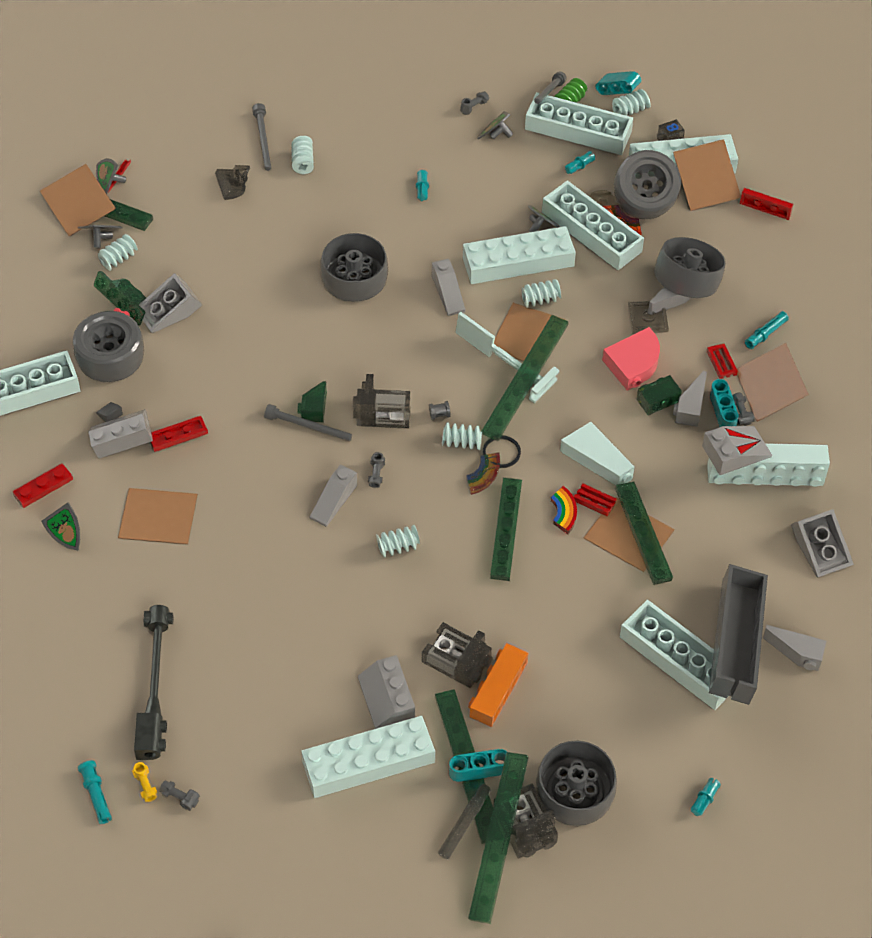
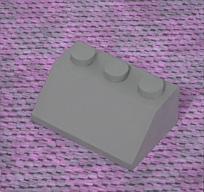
(120, 434)
(386, 692)

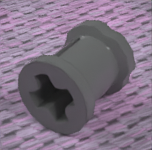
(439, 410)

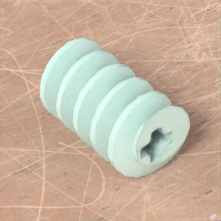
(631, 102)
(302, 154)
(117, 250)
(541, 292)
(462, 436)
(397, 541)

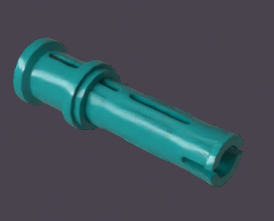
(92, 784)

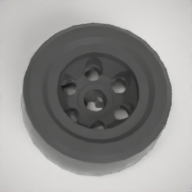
(640, 202)
(354, 254)
(690, 267)
(108, 359)
(578, 761)

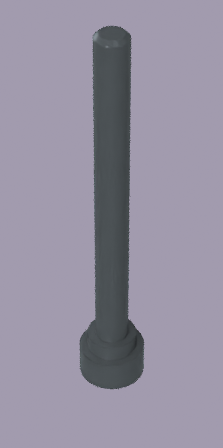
(558, 79)
(259, 112)
(273, 412)

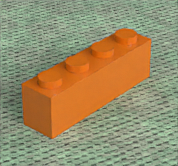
(498, 684)

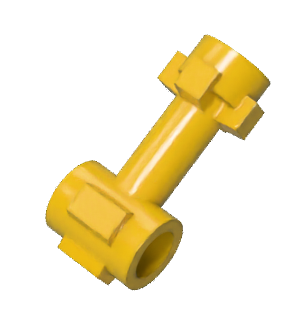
(140, 772)

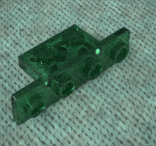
(122, 295)

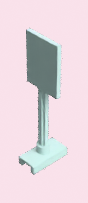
(484, 341)

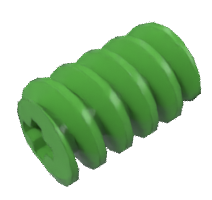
(573, 90)

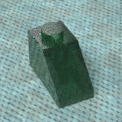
(314, 403)

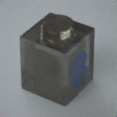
(670, 131)

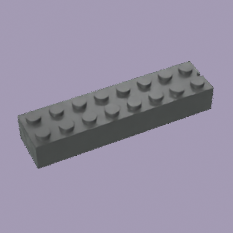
(739, 634)

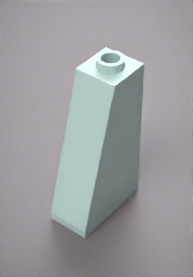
(597, 454)

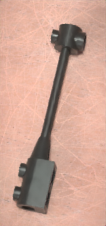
(150, 724)

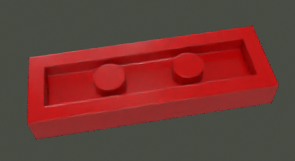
(766, 203)
(178, 433)
(42, 485)

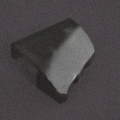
(232, 181)

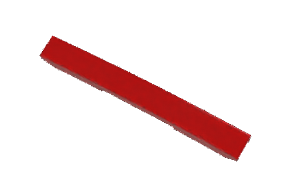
(123, 167)

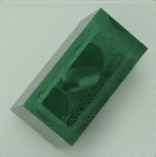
(658, 395)

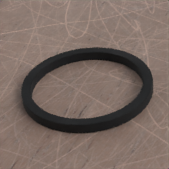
(506, 438)

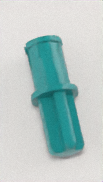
(580, 162)
(422, 185)
(705, 797)

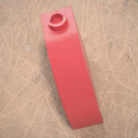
(633, 358)

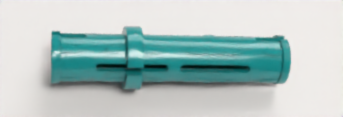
(761, 334)

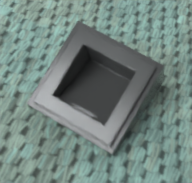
(110, 412)

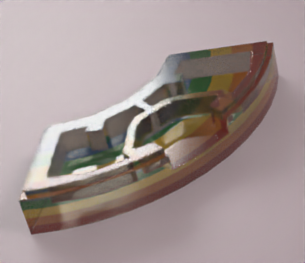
(485, 474)

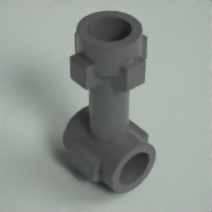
(467, 104)
(745, 418)
(378, 462)
(188, 800)

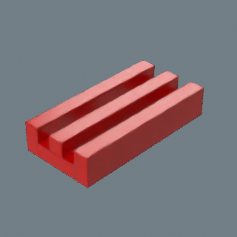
(733, 370)
(596, 497)

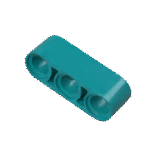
(618, 83)
(723, 403)
(472, 772)

